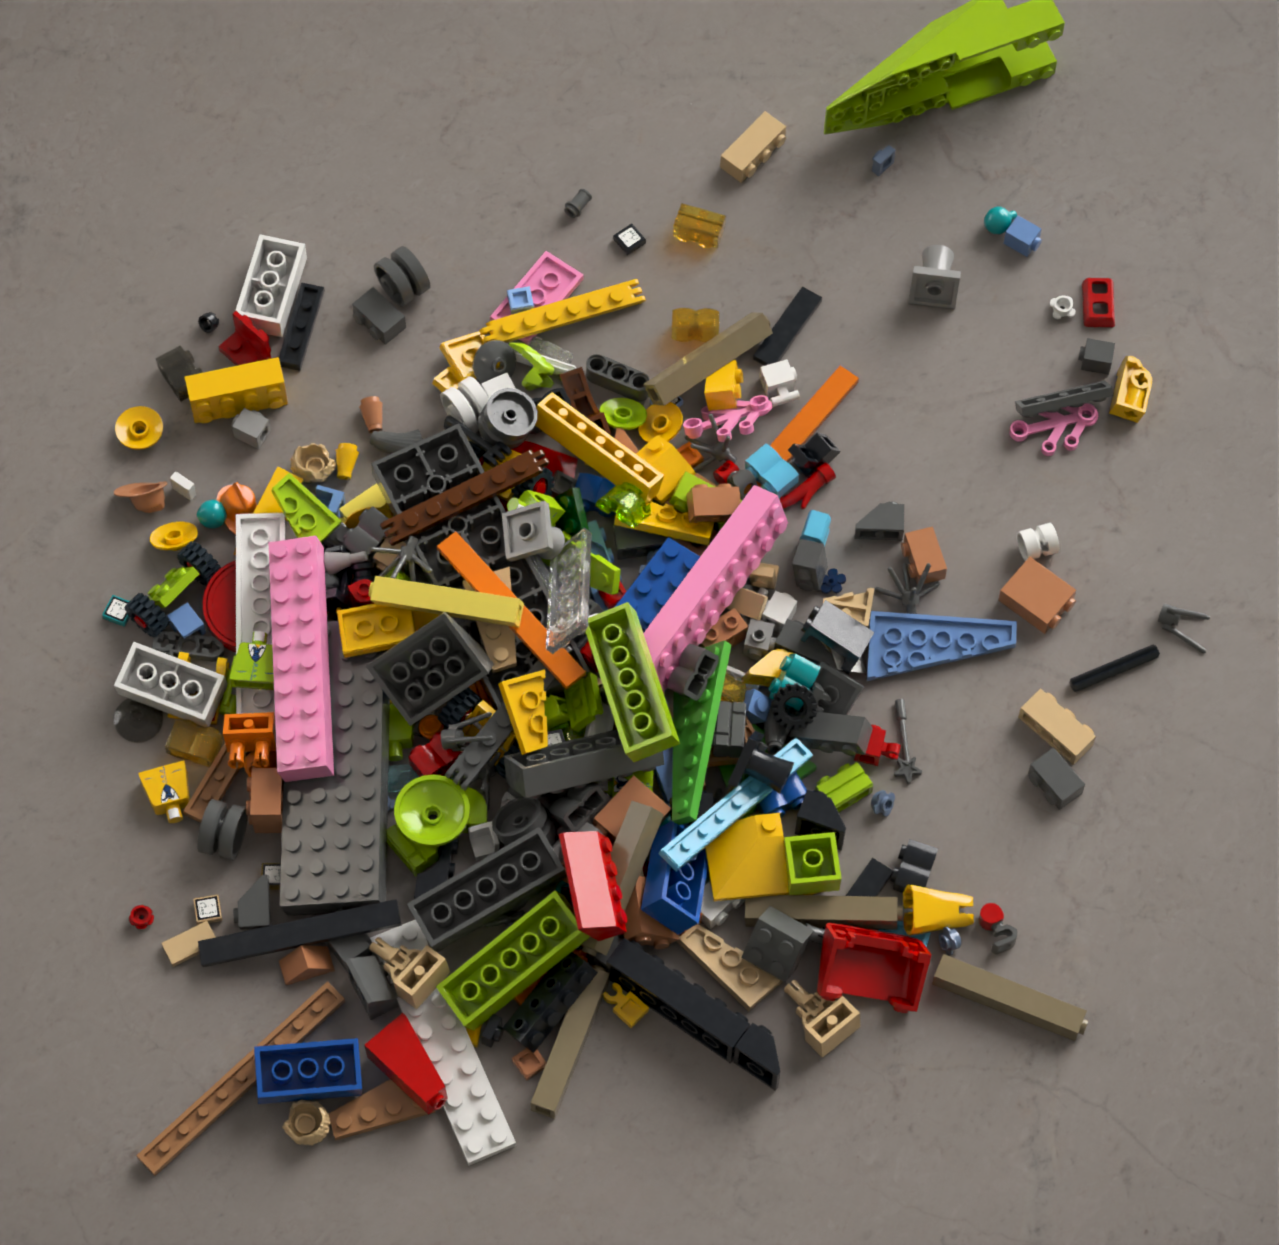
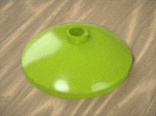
(431, 796)

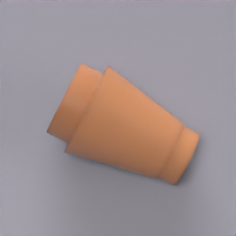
(371, 410)

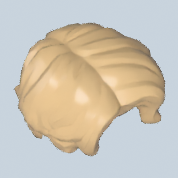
(312, 463)
(307, 1122)

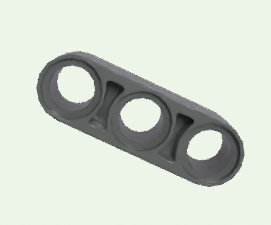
(610, 369)

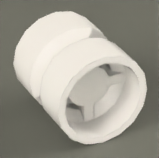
(1038, 542)

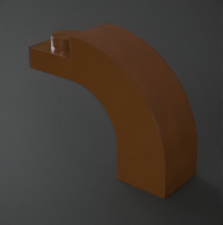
(581, 399)

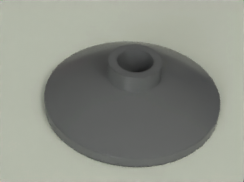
(489, 355)

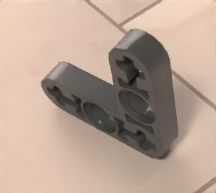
(197, 639)

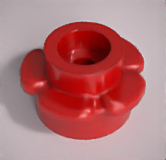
(138, 911)

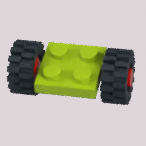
(146, 610)

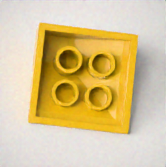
(748, 859)

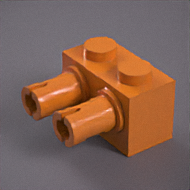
(249, 733)

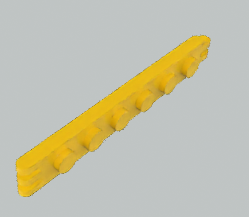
(563, 312)

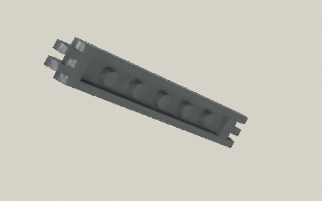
(499, 726)

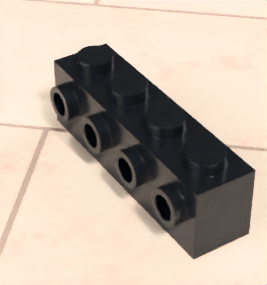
(550, 1000)

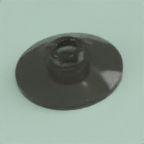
(140, 728)

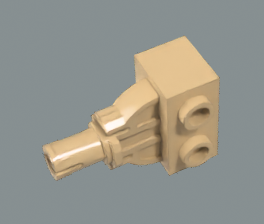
(412, 971)
(824, 1021)

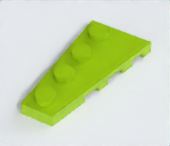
(603, 574)

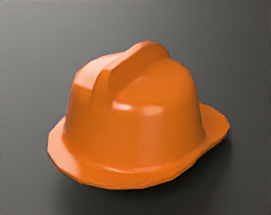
(236, 500)

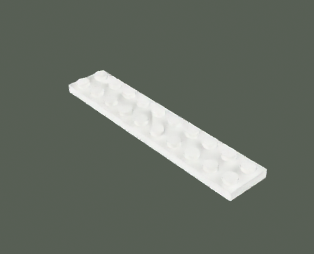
(253, 593)
(471, 1100)

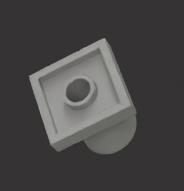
(935, 282)
(530, 533)

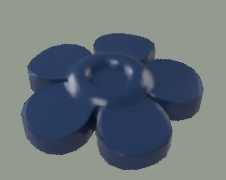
(833, 582)

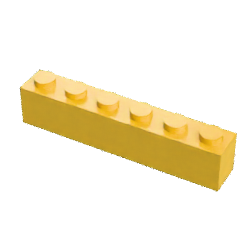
(596, 446)

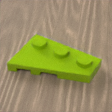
(303, 510)

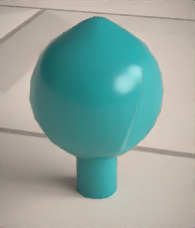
(999, 220)
(211, 514)

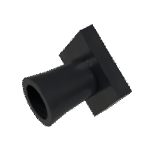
(761, 766)

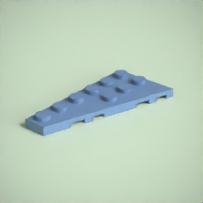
(921, 641)

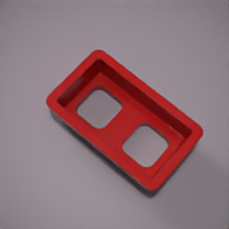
(1091, 319)

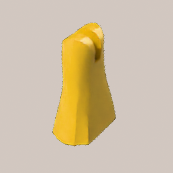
(934, 910)

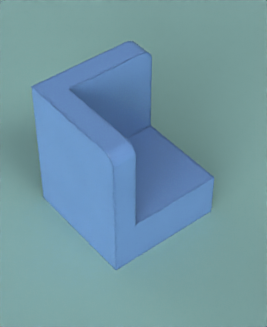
(331, 498)
(186, 621)

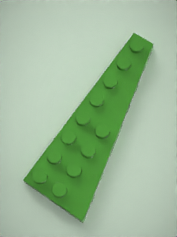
(695, 730)

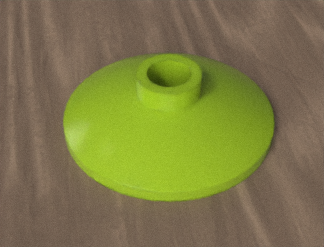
(624, 413)

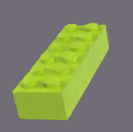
(631, 682)
(512, 961)

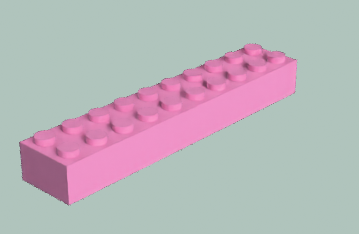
(715, 579)
(300, 659)

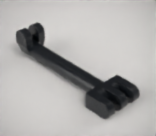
(491, 451)

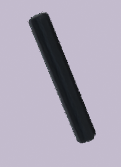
(1114, 668)

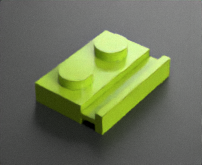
(583, 702)

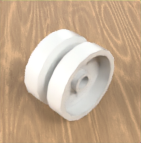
(465, 402)

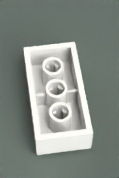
(272, 283)
(165, 670)

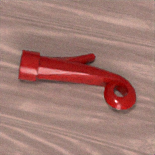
(805, 491)

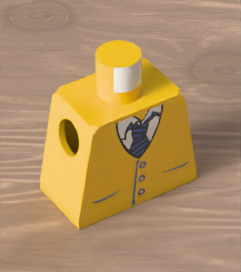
(167, 789)

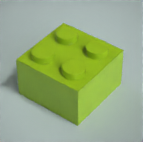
(812, 863)

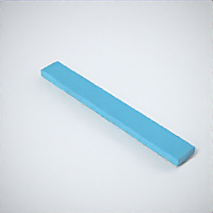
(727, 811)

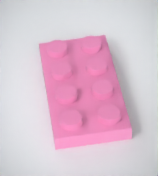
(549, 283)

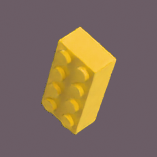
(231, 389)

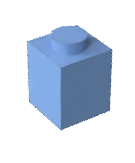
(1023, 236)
(756, 706)

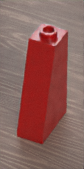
(404, 1060)

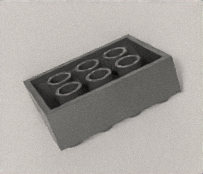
(430, 667)

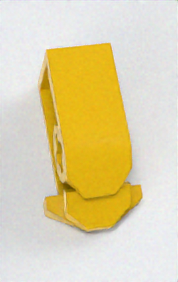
(1131, 390)

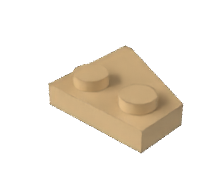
(856, 606)

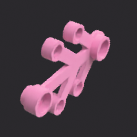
(756, 407)
(1058, 423)

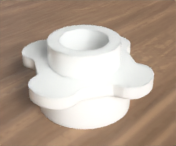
(1062, 301)

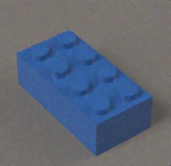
(659, 581)
(671, 895)
(308, 1071)

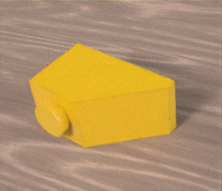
(766, 669)

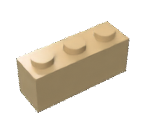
(753, 147)
(1057, 726)

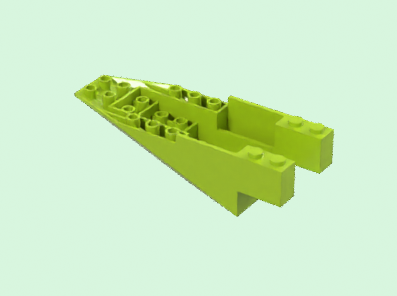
(955, 62)

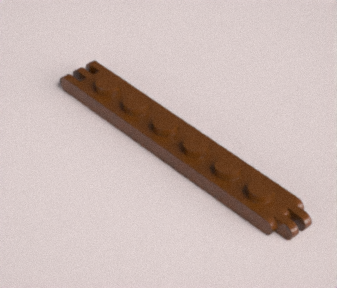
(464, 496)

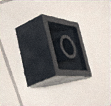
(820, 816)
(758, 1055)

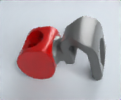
(730, 474)
(992, 919)

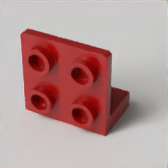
(246, 343)

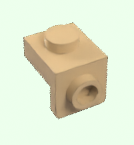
(764, 576)

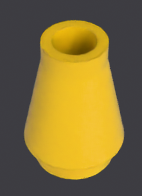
(346, 458)

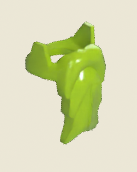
(538, 375)

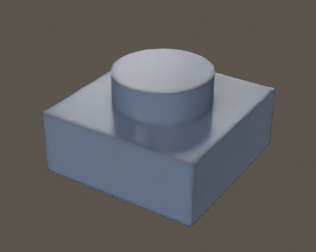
(882, 160)

